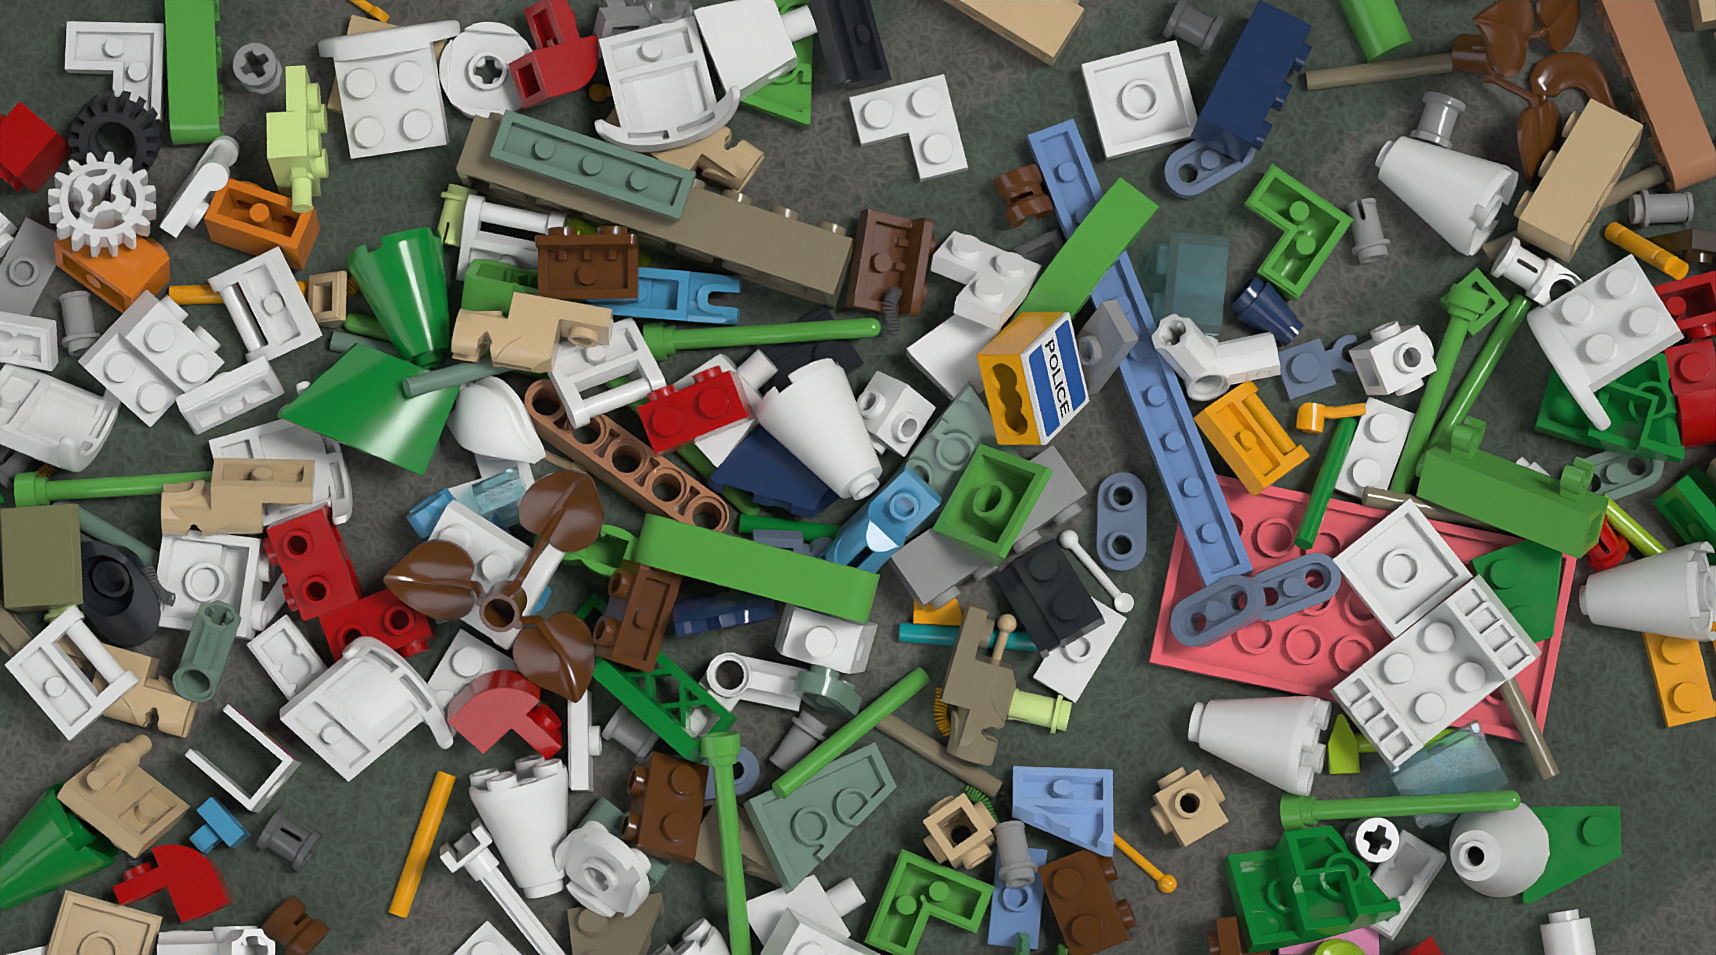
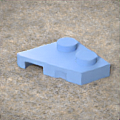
(1067, 804)

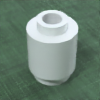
(1567, 934)

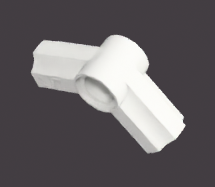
(1212, 365)
(762, 683)
(220, 941)

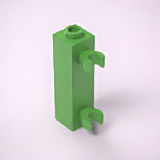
(1511, 495)

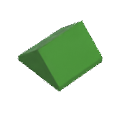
(992, 503)

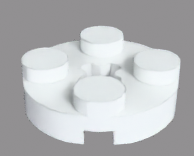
(470, 51)
(624, 870)

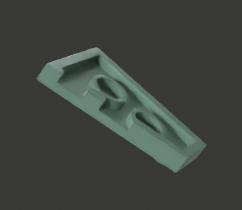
(950, 445)
(819, 813)

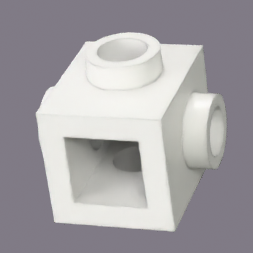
(1394, 359)
(893, 413)

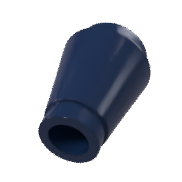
(1266, 311)

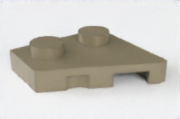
(616, 935)

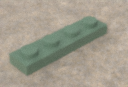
(593, 165)

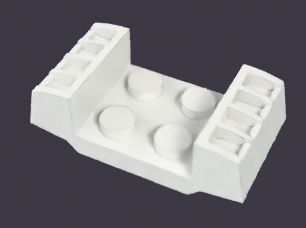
(1435, 672)

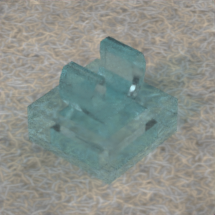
(501, 494)

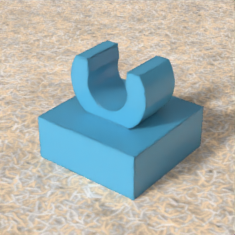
(219, 826)

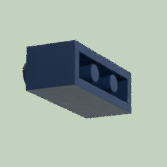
(1253, 82)

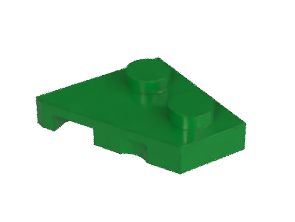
(1578, 844)

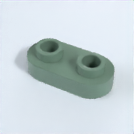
(1615, 477)
(827, 693)

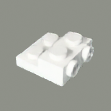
(152, 357)
(213, 570)

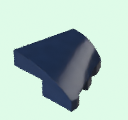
(773, 476)
(720, 610)

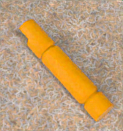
(1646, 250)

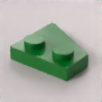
(1526, 583)

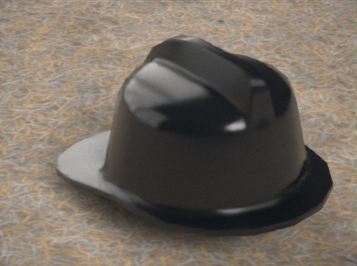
(118, 594)

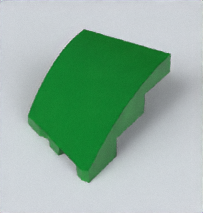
(1637, 405)
(367, 409)
(1303, 891)

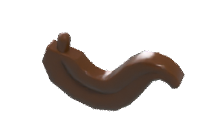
(1571, 71)

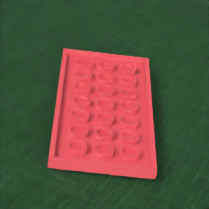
(1333, 639)

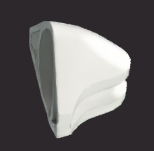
(494, 422)

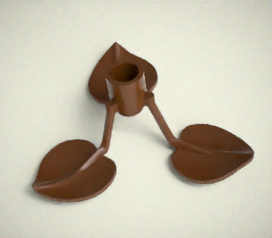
(1502, 53)
(549, 653)

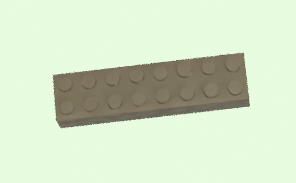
(713, 232)

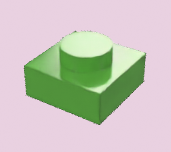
(1495, 305)

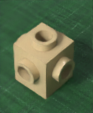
(1207, 812)
(956, 813)

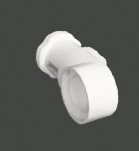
(1531, 271)

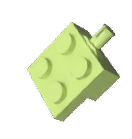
(296, 141)

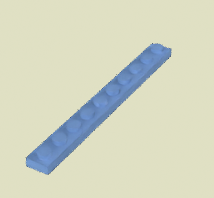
(1145, 373)

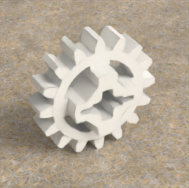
(96, 186)

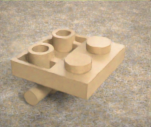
(124, 798)

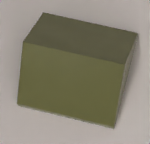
(41, 557)

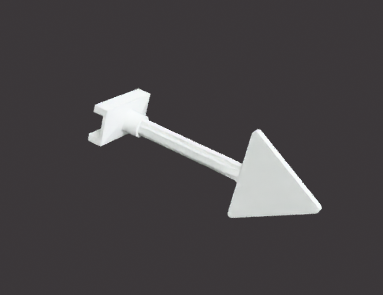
(482, 866)

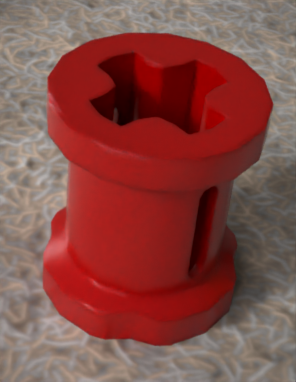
(1617, 546)

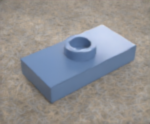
(1016, 908)

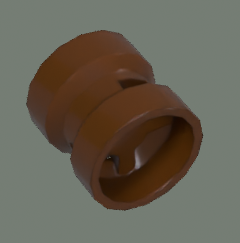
(1023, 195)
(295, 928)

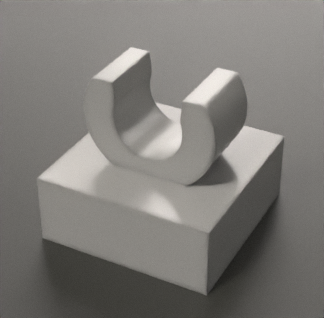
(618, 19)

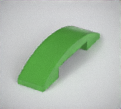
(1091, 251)

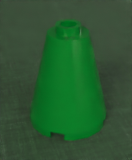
(407, 292)
(50, 851)

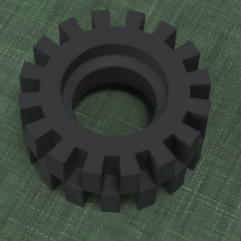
(123, 111)

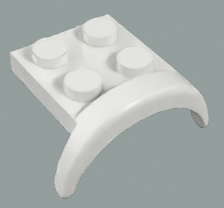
(391, 87)
(662, 89)
(1603, 332)
(53, 418)
(289, 441)
(495, 558)
(364, 707)

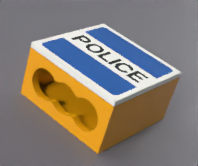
(1033, 378)

